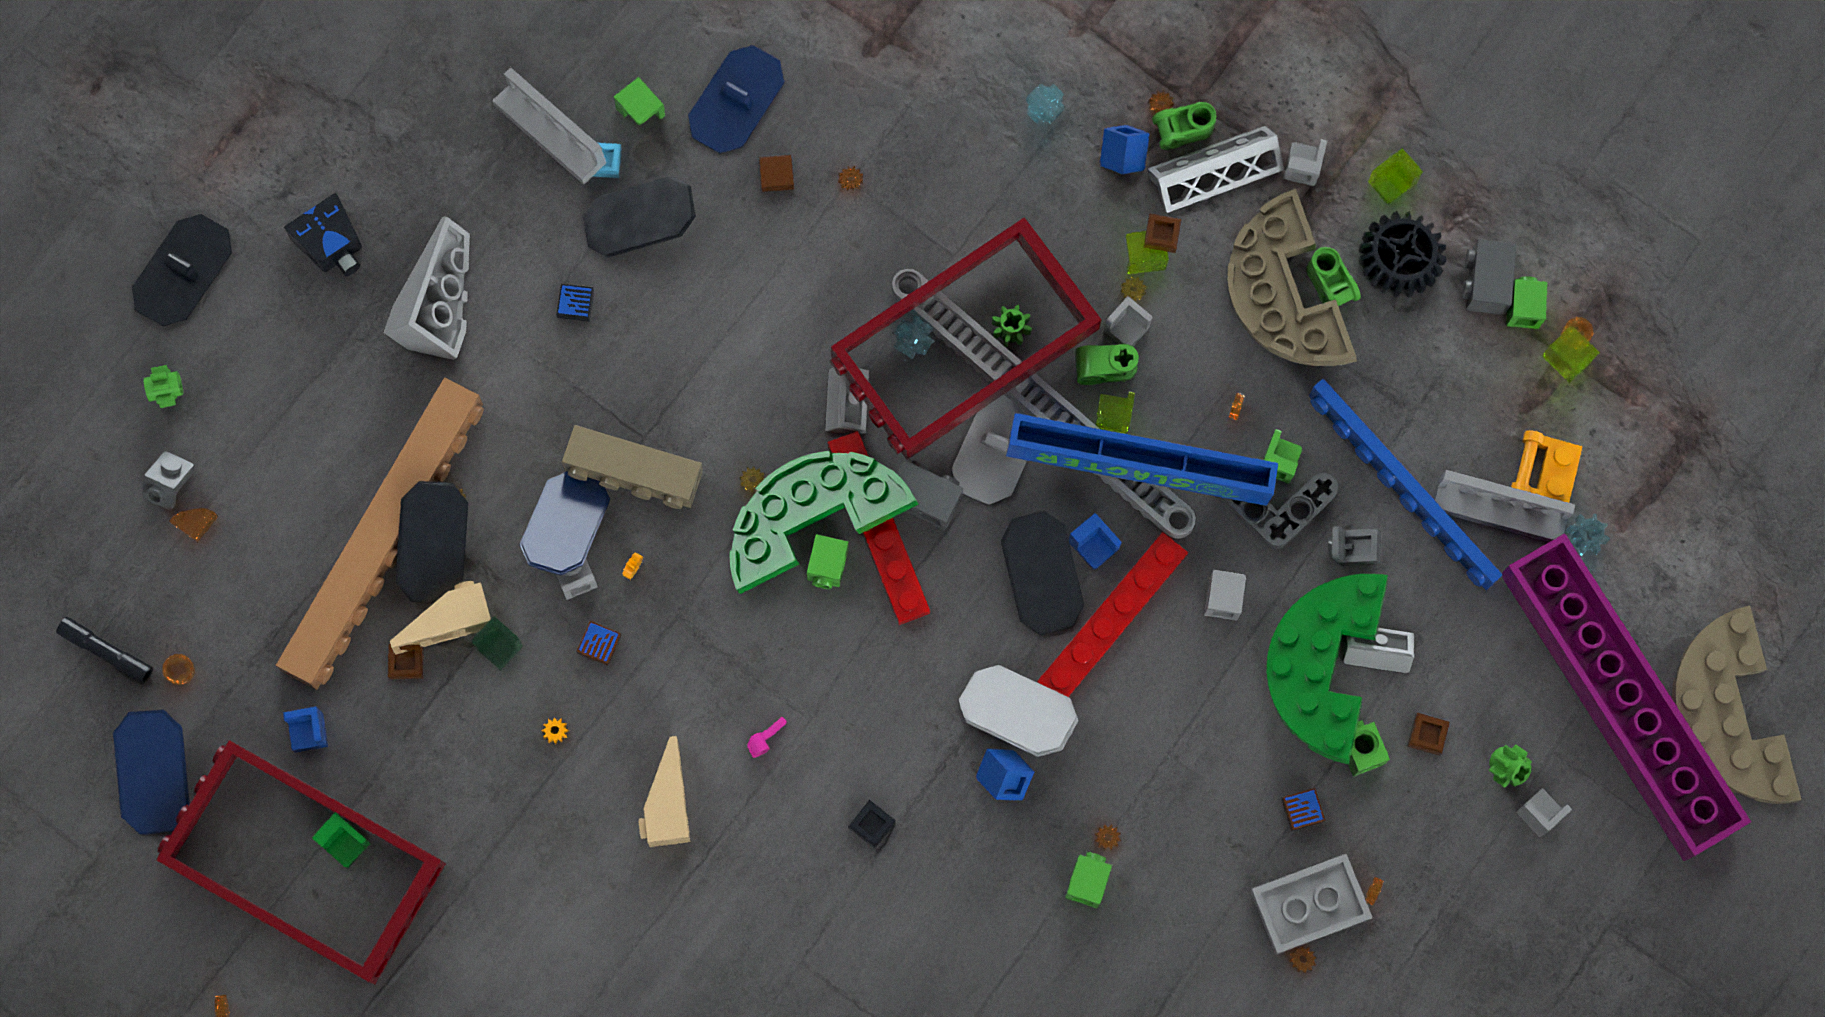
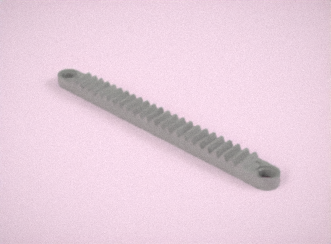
(1034, 396)

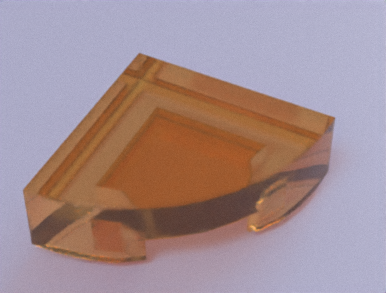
(194, 522)

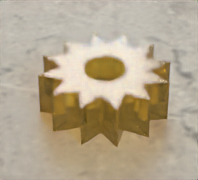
(1133, 283)
(751, 473)

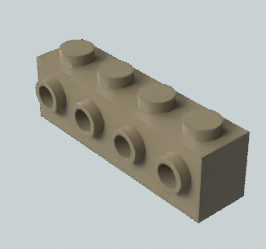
(632, 467)

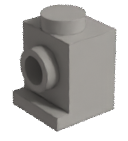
(577, 581)

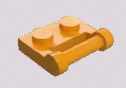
(1557, 469)

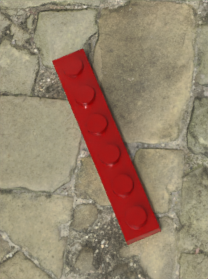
(889, 553)
(1114, 616)

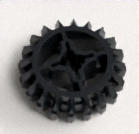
(1414, 260)

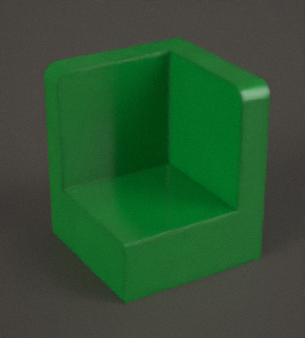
(341, 840)

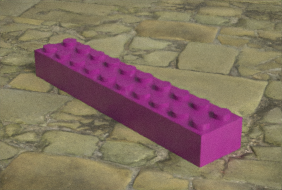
(1625, 698)

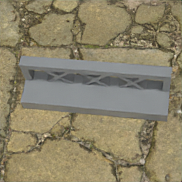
(549, 128)
(1216, 157)
(1502, 506)

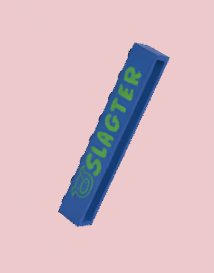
(1142, 459)

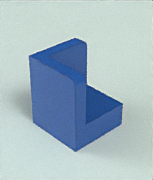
(1124, 149)
(1094, 541)
(306, 729)
(1004, 774)

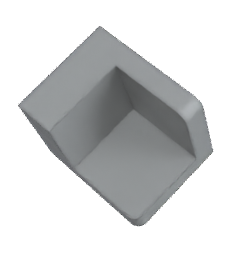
(1305, 163)
(1128, 323)
(1225, 595)
(1542, 812)

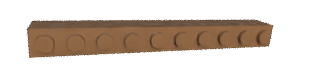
(375, 540)

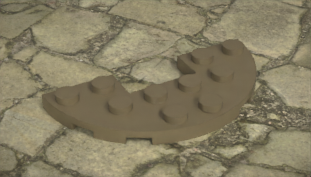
(1267, 295)
(1714, 710)

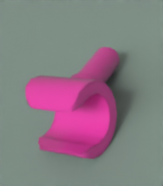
(757, 743)

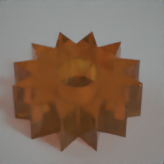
(1155, 98)
(850, 184)
(1236, 406)
(1107, 830)
(1374, 891)
(1296, 959)
(221, 1006)

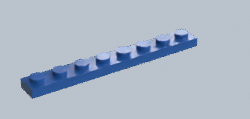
(1411, 493)

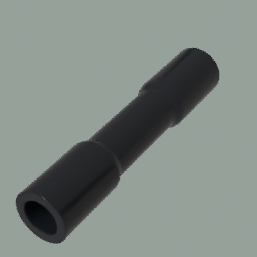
(88, 640)

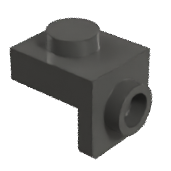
(166, 479)
(1355, 546)

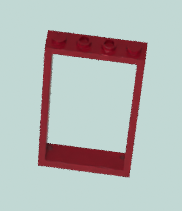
(1054, 274)
(399, 921)

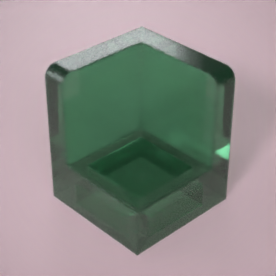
(497, 643)

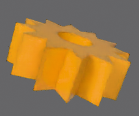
(632, 565)
(555, 724)

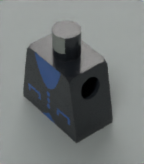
(327, 236)

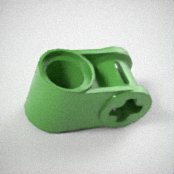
(1178, 127)
(1333, 283)
(1101, 363)

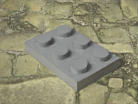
(1311, 904)

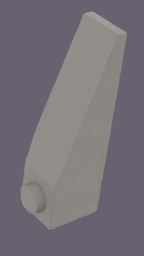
(430, 305)

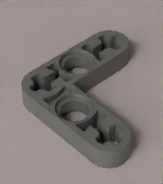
(1271, 517)

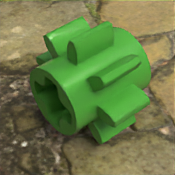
(1015, 317)
(163, 386)
(1510, 765)

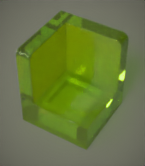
(1395, 176)
(1141, 258)
(1570, 354)
(1115, 412)

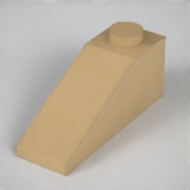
(450, 617)
(666, 804)

